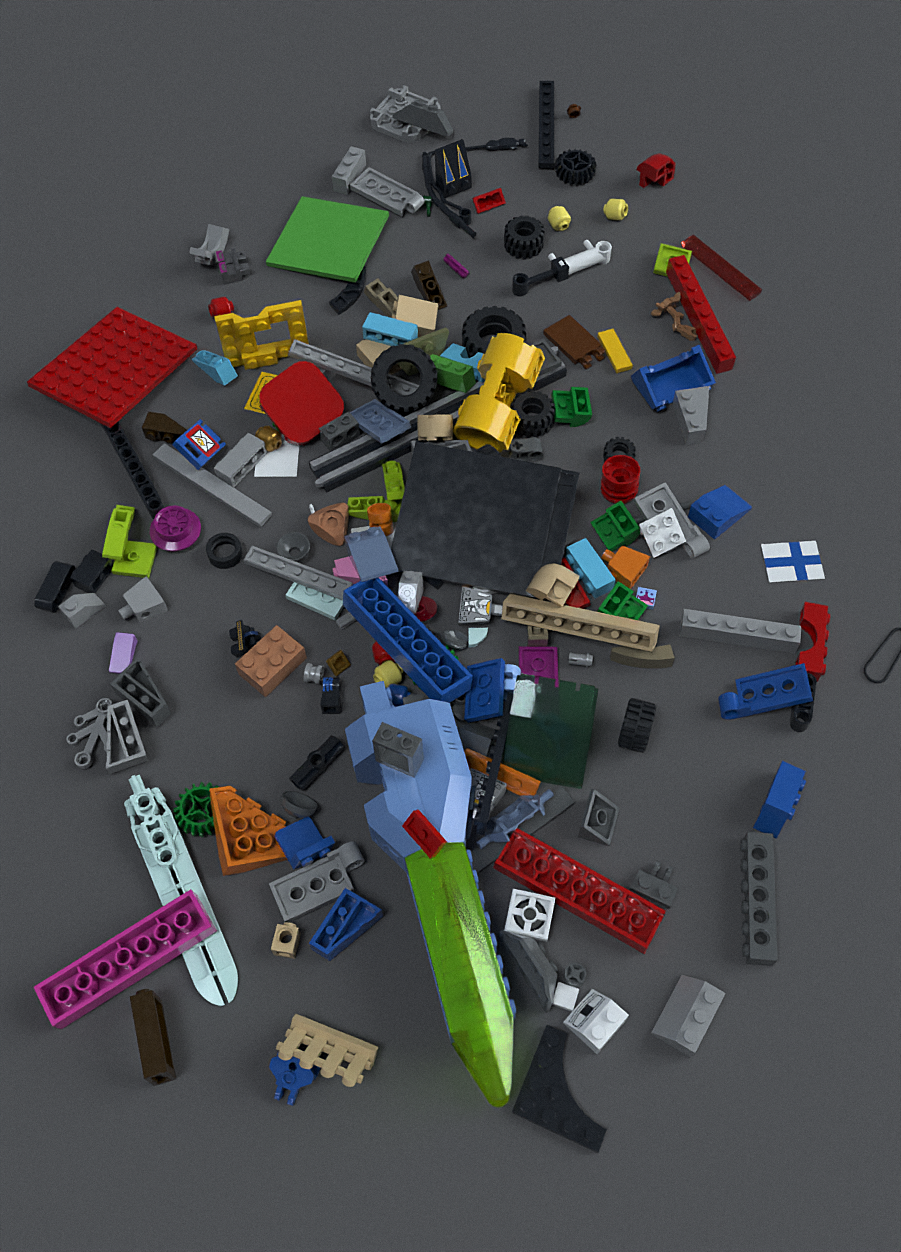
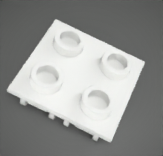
(662, 532)

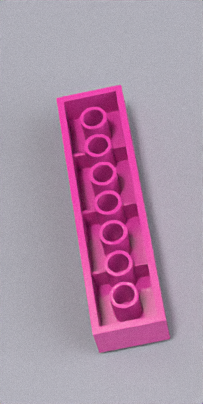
(124, 959)

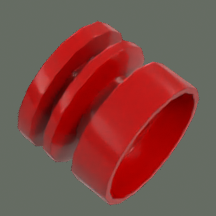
(620, 479)

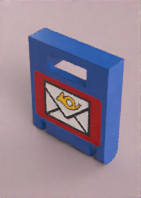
(202, 440)

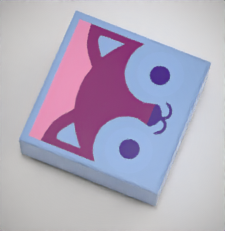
(647, 596)

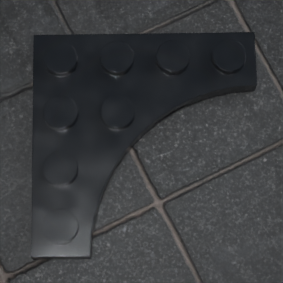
(546, 1097)

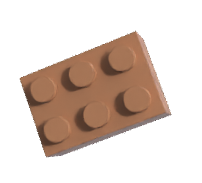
(270, 661)

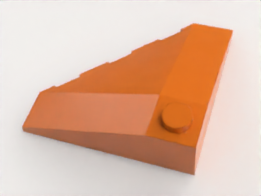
(244, 832)

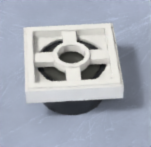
(529, 915)

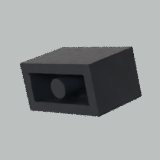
(91, 572)

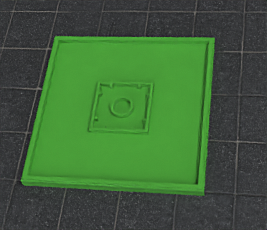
(328, 239)

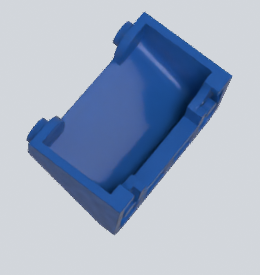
(682, 372)

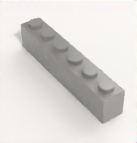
(740, 631)

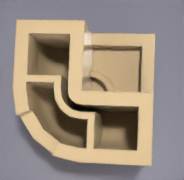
(553, 583)

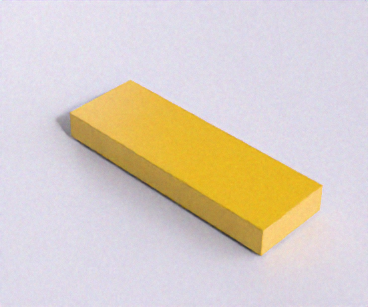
(614, 350)

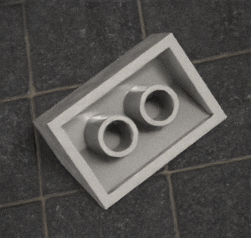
(688, 1014)

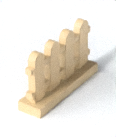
(331, 1041)

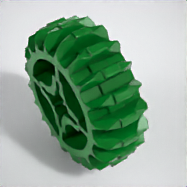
(189, 821)

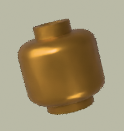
(270, 436)

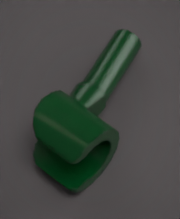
(427, 201)

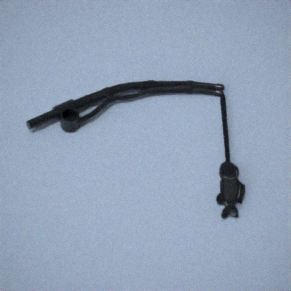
(464, 218)

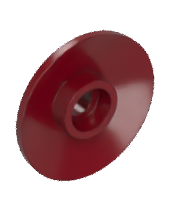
(426, 609)

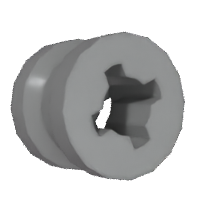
(313, 673)

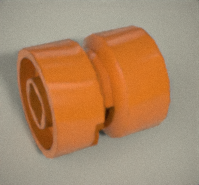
(380, 516)

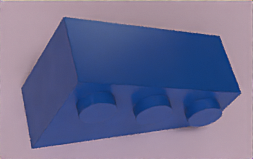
(780, 799)
(344, 924)

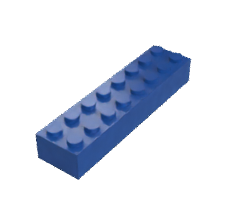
(407, 640)

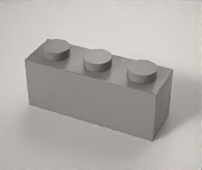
(348, 170)
(240, 460)

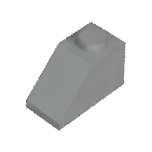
(81, 608)

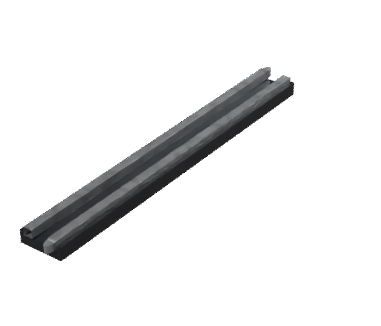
(368, 454)

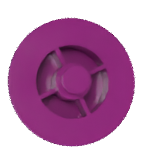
(175, 528)

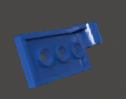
(736, 706)

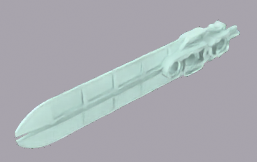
(153, 854)

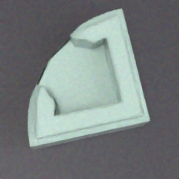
(476, 636)

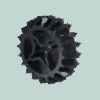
(575, 167)

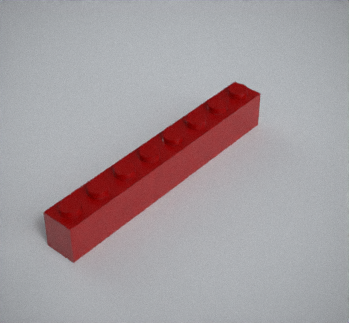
(700, 314)

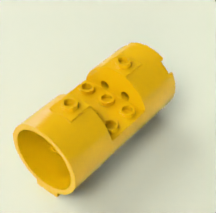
(507, 369)

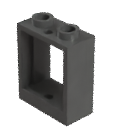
(399, 753)

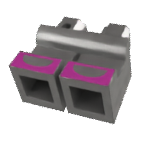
(231, 266)

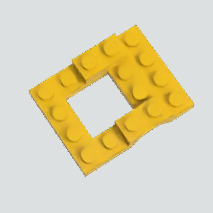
(239, 338)

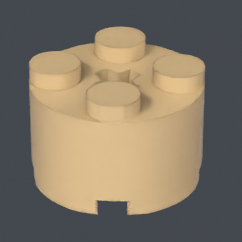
(435, 427)

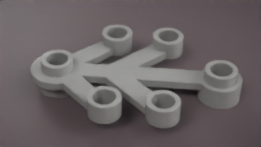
(94, 730)

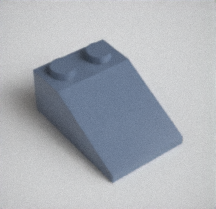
(370, 553)

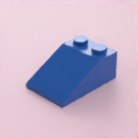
(718, 511)

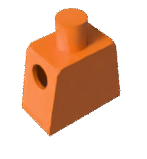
(626, 565)

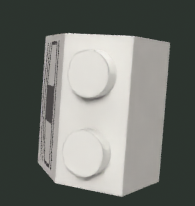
(596, 1020)

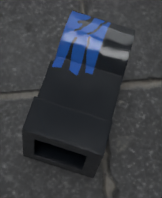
(331, 695)

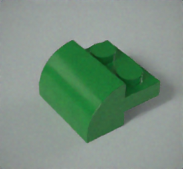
(572, 406)
(616, 527)
(622, 603)

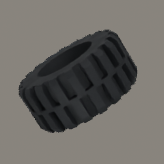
(490, 322)
(421, 361)

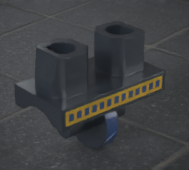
(246, 638)

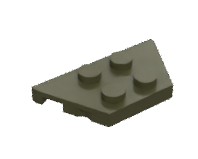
(431, 344)

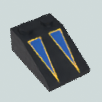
(452, 169)

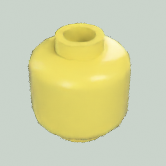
(616, 209)
(558, 218)
(389, 673)

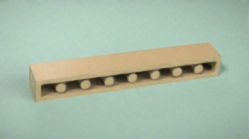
(580, 622)

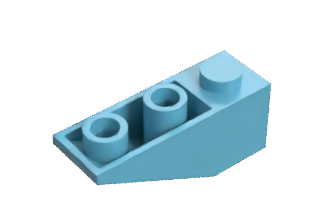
(215, 366)

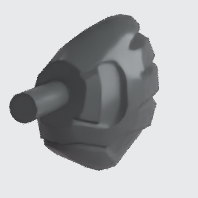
(453, 638)

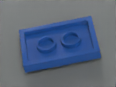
(486, 691)

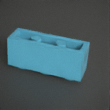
(388, 330)
(590, 568)

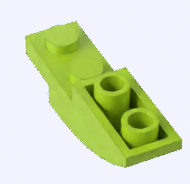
(393, 480)
(358, 506)
(118, 532)

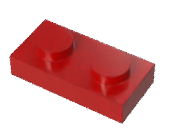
(424, 833)

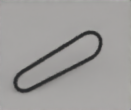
(874, 655)

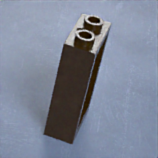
(152, 1037)

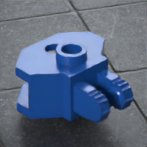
(291, 1076)

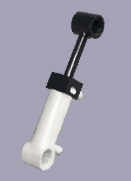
(562, 268)

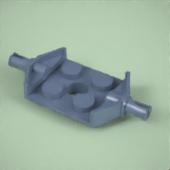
(512, 816)

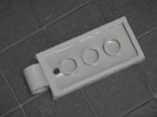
(387, 192)

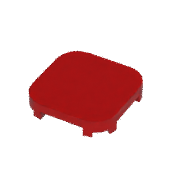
(300, 402)

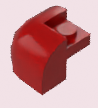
(656, 168)

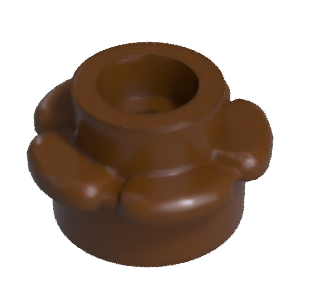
(573, 111)

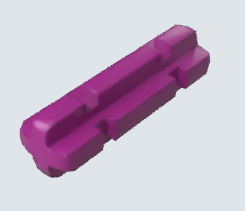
(456, 266)

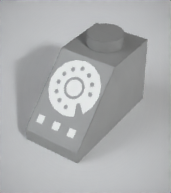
(411, 589)

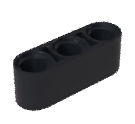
(54, 587)
(803, 711)

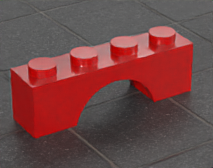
(814, 621)

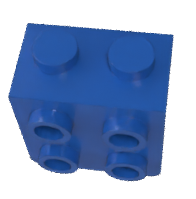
(303, 843)

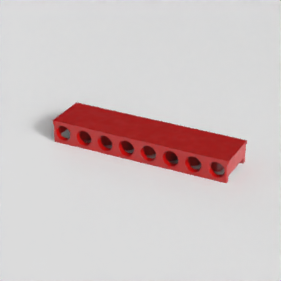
(578, 890)

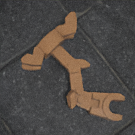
(669, 305)

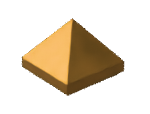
(338, 662)

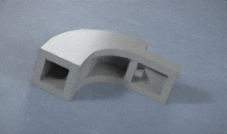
(215, 241)

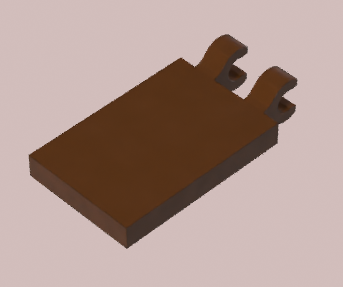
(574, 341)

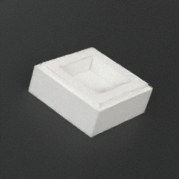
(565, 996)

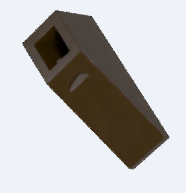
(427, 284)
(162, 428)

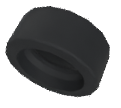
(224, 562)

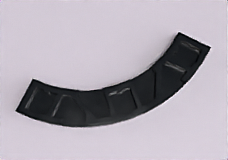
(349, 295)

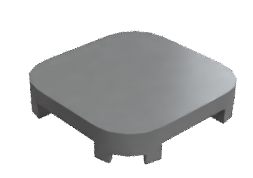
(396, 100)

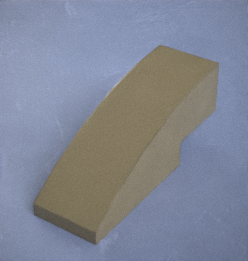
(381, 296)
(659, 658)

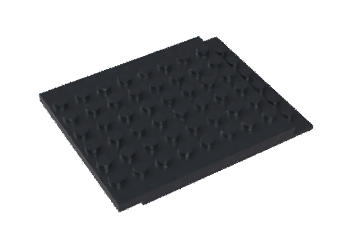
(482, 518)

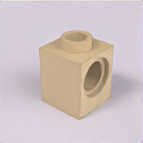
(286, 949)

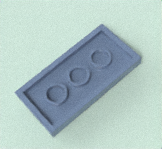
(380, 421)

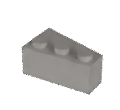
(691, 413)

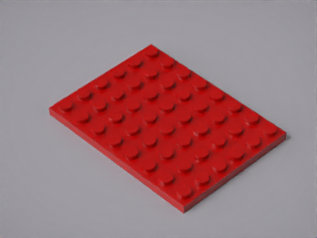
(112, 366)

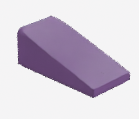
(122, 652)

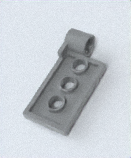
(695, 541)
(342, 860)

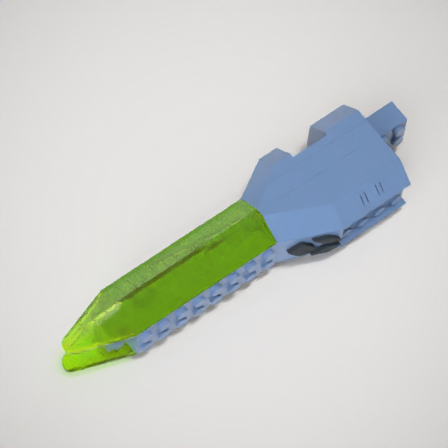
(445, 886)

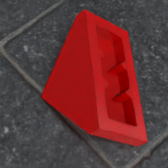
(488, 200)

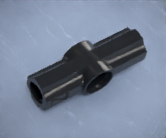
(307, 771)

